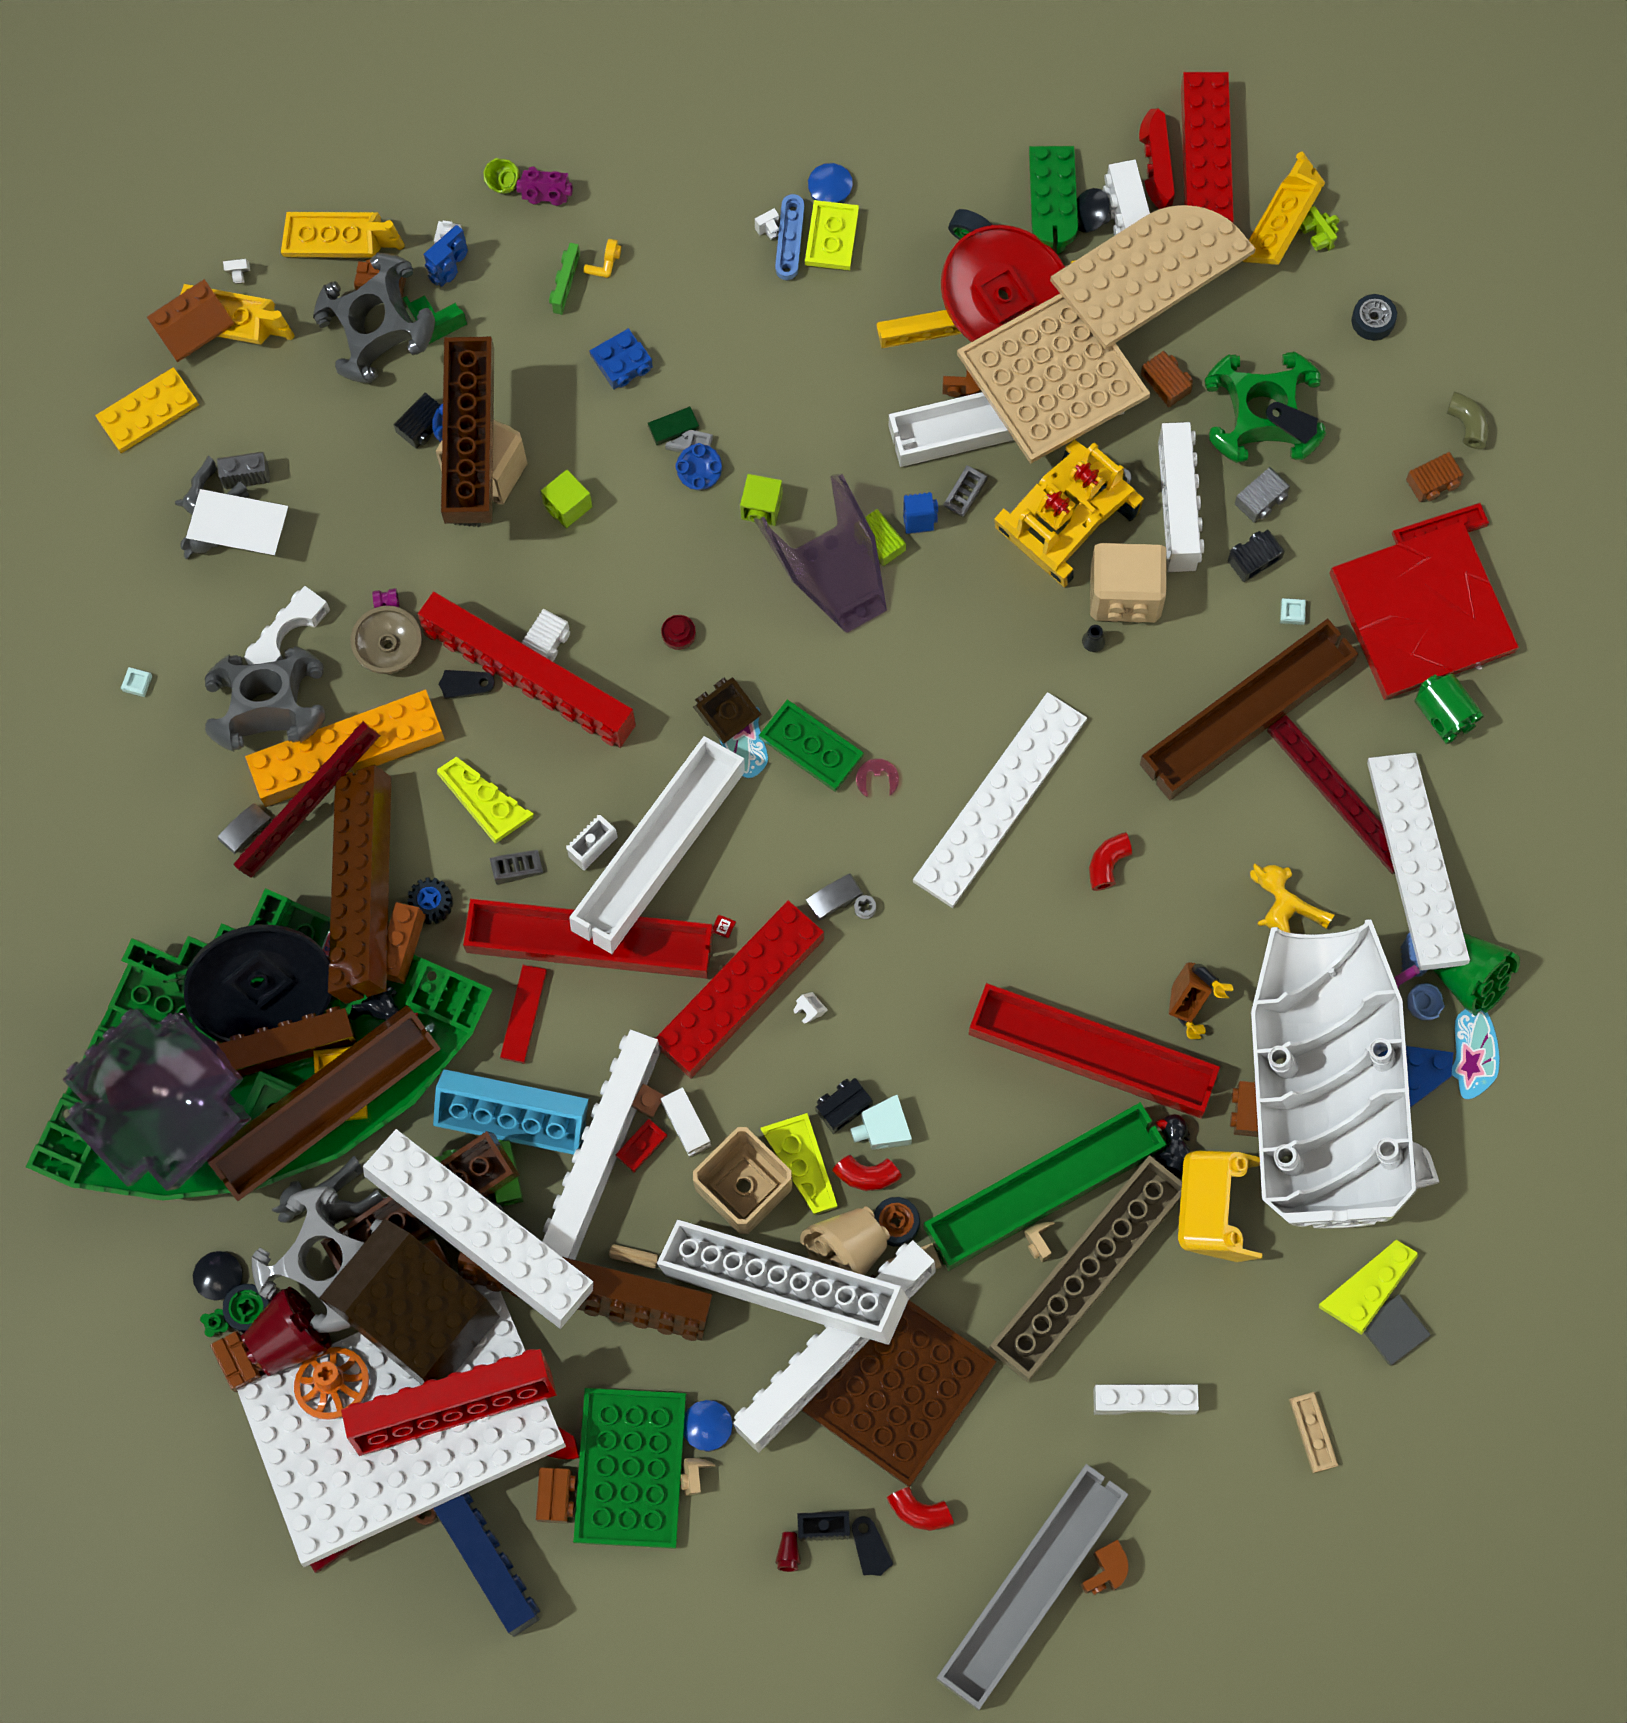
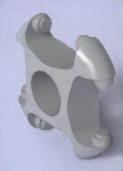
(294, 1261)

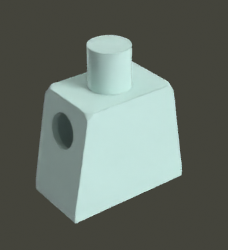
(883, 1126)

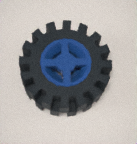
(426, 893)

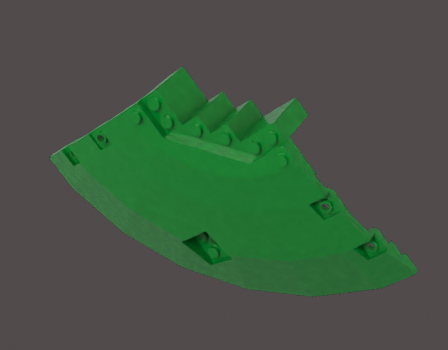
(155, 983)

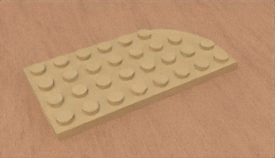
(1149, 269)

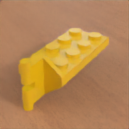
(1285, 212)
(337, 234)
(252, 317)

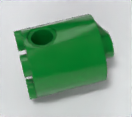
(1447, 706)

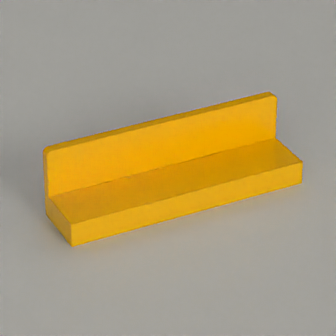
(916, 329)

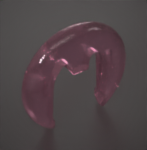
(876, 767)

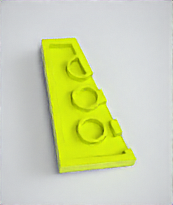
(487, 805)
(798, 1150)
(1367, 1290)

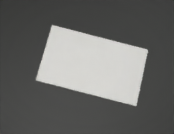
(237, 522)

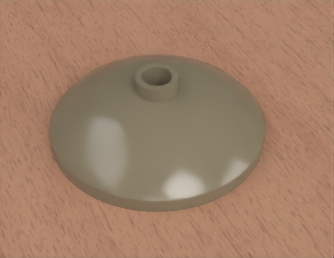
(381, 627)

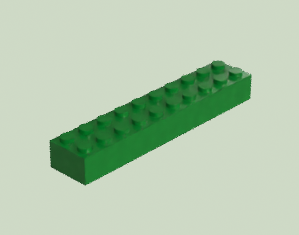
(1044, 1186)

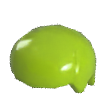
(501, 175)

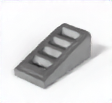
(968, 471)
(514, 858)

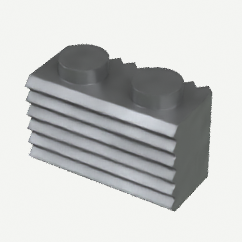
(244, 468)
(1262, 495)

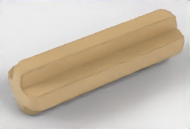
(633, 1256)

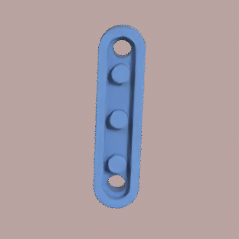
(789, 237)

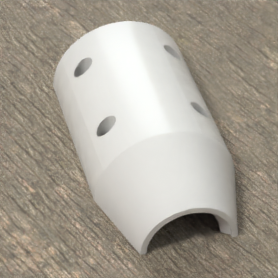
(1333, 1100)

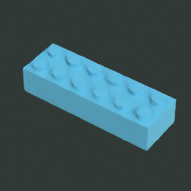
(510, 1111)

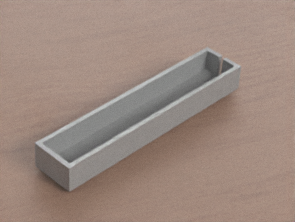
(1031, 1587)

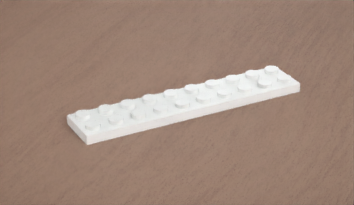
(999, 800)
(1418, 862)

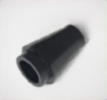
(1094, 639)

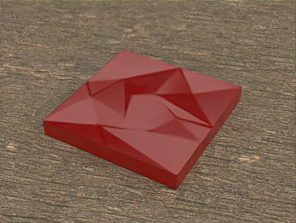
(1423, 609)

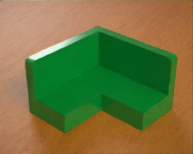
(446, 320)

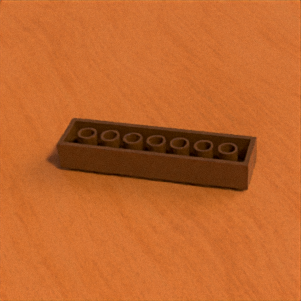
(467, 430)
(479, 1164)

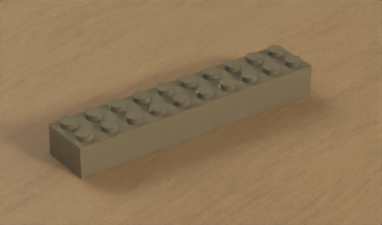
(1087, 1269)

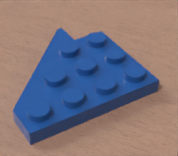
(1426, 1070)

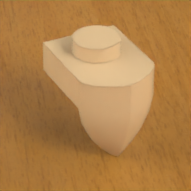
(1037, 1245)
(690, 1478)

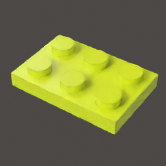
(832, 235)

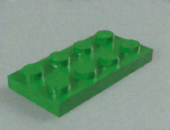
(811, 745)

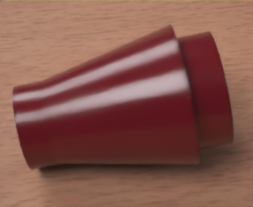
(788, 1553)

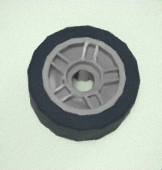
(1373, 306)

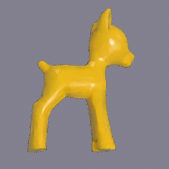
(1273, 879)

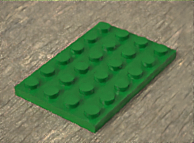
(630, 1468)

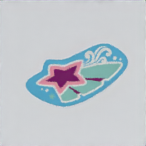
(750, 747)
(1476, 1053)

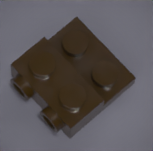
(726, 709)

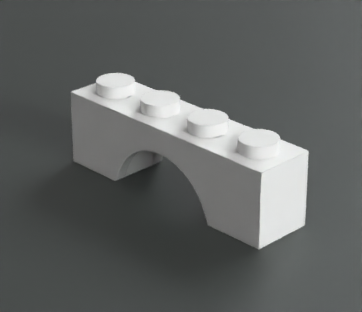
(303, 610)
(1145, 1398)

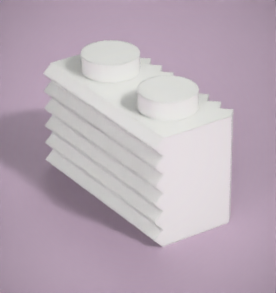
(547, 634)
(591, 842)

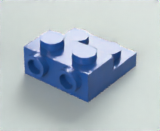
(443, 256)
(621, 359)

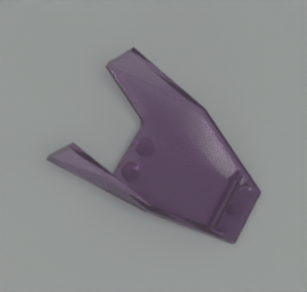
(839, 566)

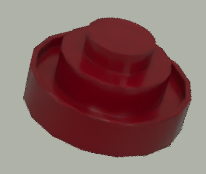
(678, 632)

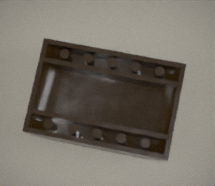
(410, 1304)

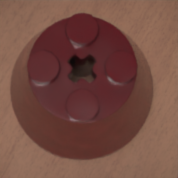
(283, 1334)

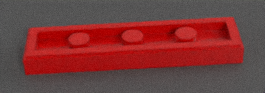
(1472, 517)
(523, 1014)

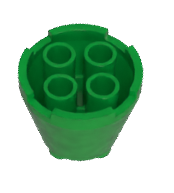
(1484, 979)

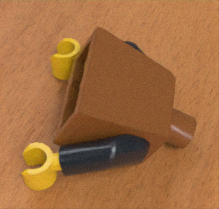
(1190, 993)

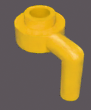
(612, 252)

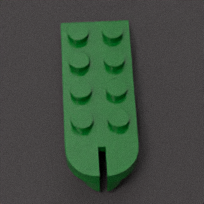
(1053, 194)

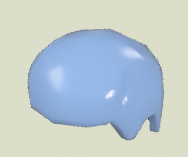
(1425, 1001)

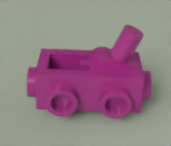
(544, 186)

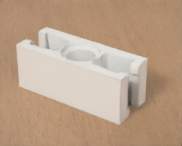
(686, 1122)

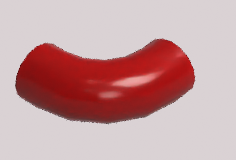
(1105, 858)
(867, 1177)
(918, 1514)

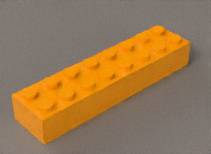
(403, 726)

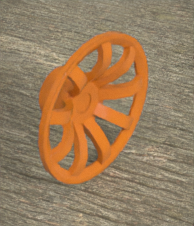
(330, 1379)

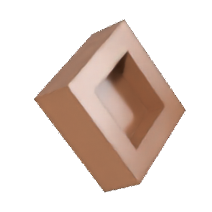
(647, 1100)

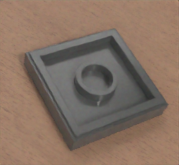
(1395, 1330)

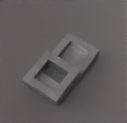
(243, 827)
(834, 896)

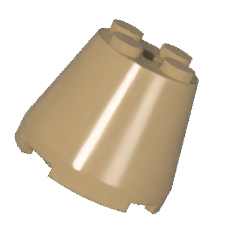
(847, 1240)

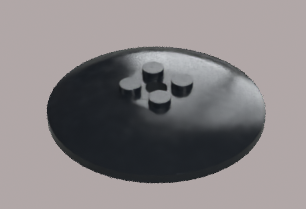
(221, 988)

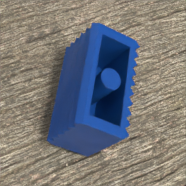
(920, 512)

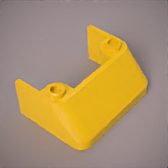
(1206, 1204)

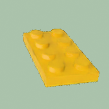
(147, 410)

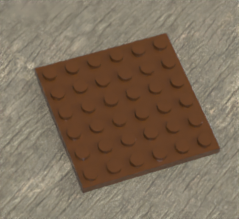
(904, 1395)

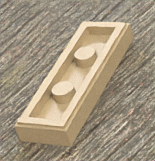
(1313, 1432)

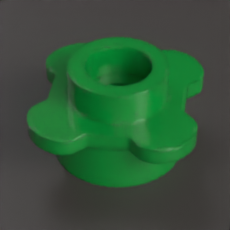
(207, 1320)

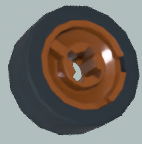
(904, 1210)

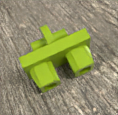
(1323, 226)

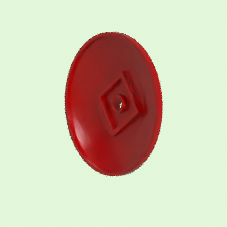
(991, 262)

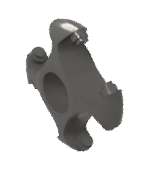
(354, 308)
(276, 714)

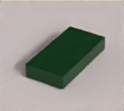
(673, 425)

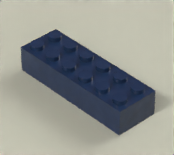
(487, 1564)

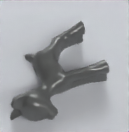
(189, 502)
(339, 1209)

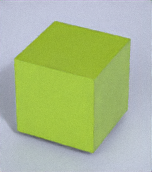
(761, 498)
(566, 499)

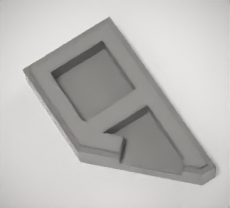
(689, 438)

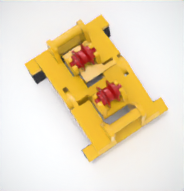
(1054, 500)

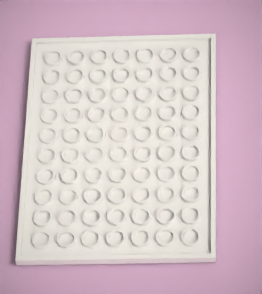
(341, 1497)

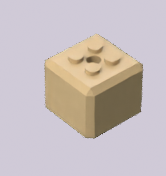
(508, 460)
(1127, 582)
(737, 1159)

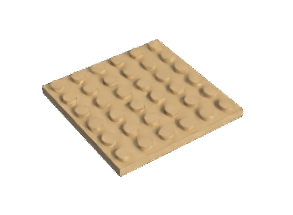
(1051, 377)

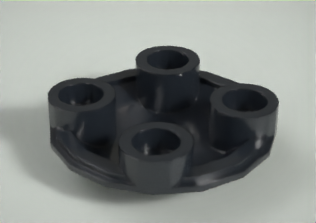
(1092, 210)
(217, 1275)

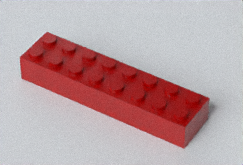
(1207, 142)
(739, 989)
(448, 1402)

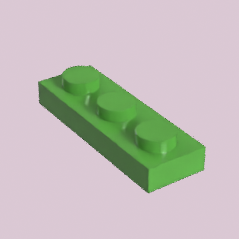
(564, 278)

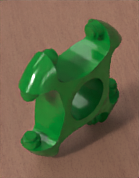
(1245, 387)

